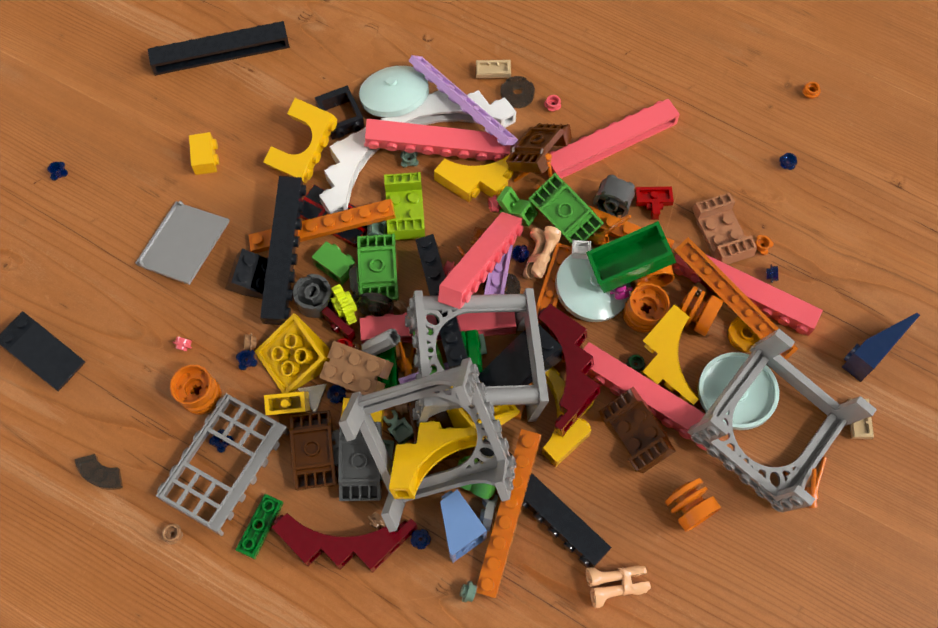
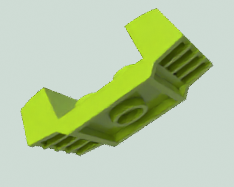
(407, 199)

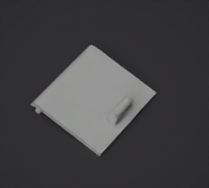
(182, 242)

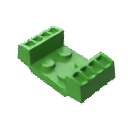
(565, 209)
(378, 265)

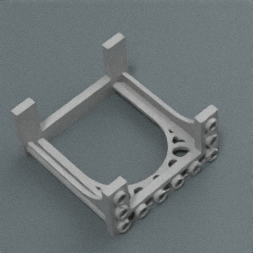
(524, 306)
(494, 470)
(790, 492)

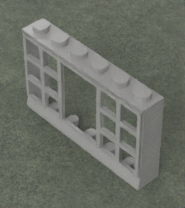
(246, 477)

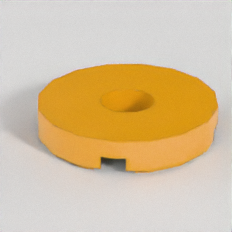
(737, 338)

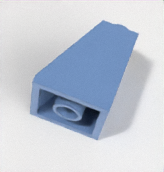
(461, 525)

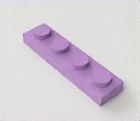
(497, 279)

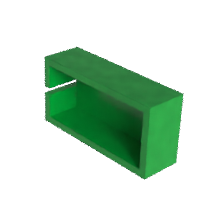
(631, 257)

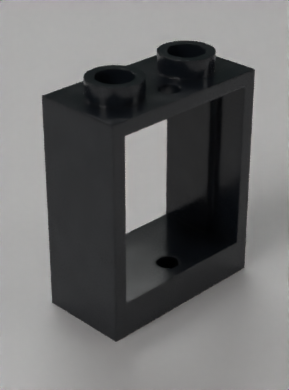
(336, 98)

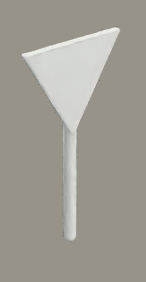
(315, 395)

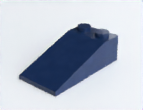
(866, 357)

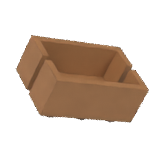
(355, 369)

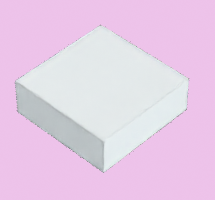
(580, 248)

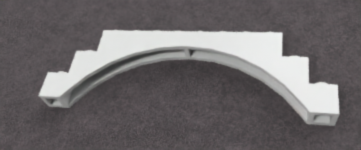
(352, 155)

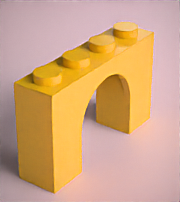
(302, 164)

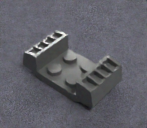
(357, 470)

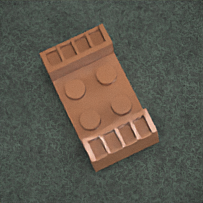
(722, 229)

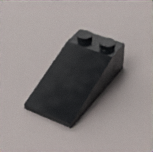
(40, 351)
(513, 363)

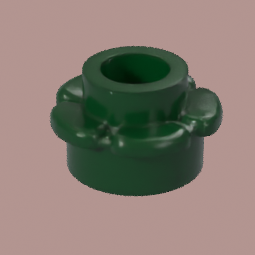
(636, 359)

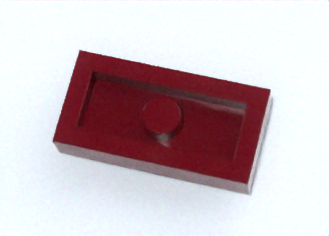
(338, 324)

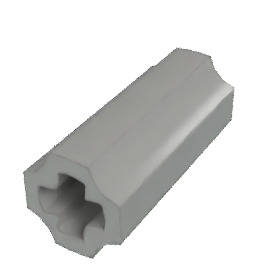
(381, 342)

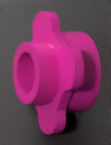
(621, 292)

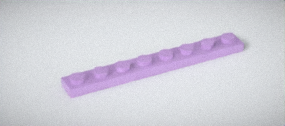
(467, 104)

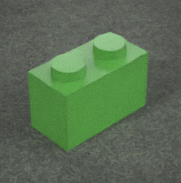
(333, 262)

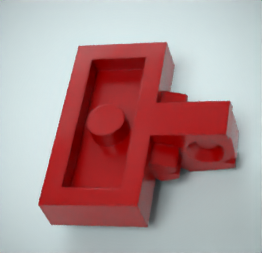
(654, 199)

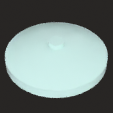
(394, 91)
(581, 293)
(756, 403)

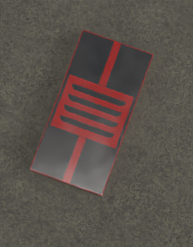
(314, 208)

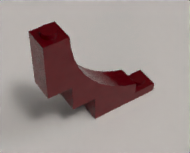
(579, 388)
(369, 548)

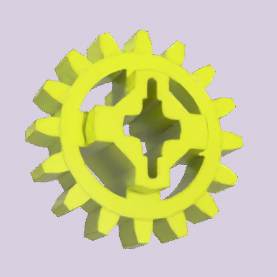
(344, 304)

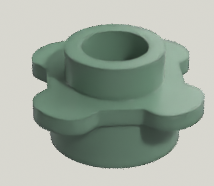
(405, 162)

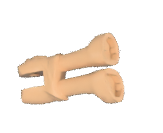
(545, 244)
(600, 594)

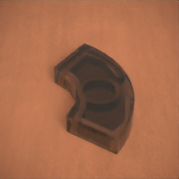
(97, 474)

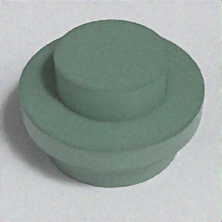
(468, 592)

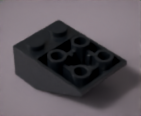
(248, 274)

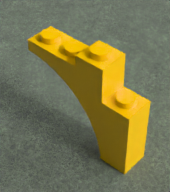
(469, 180)
(665, 341)
(560, 447)
(416, 460)

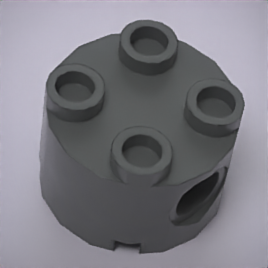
(614, 196)
(312, 295)

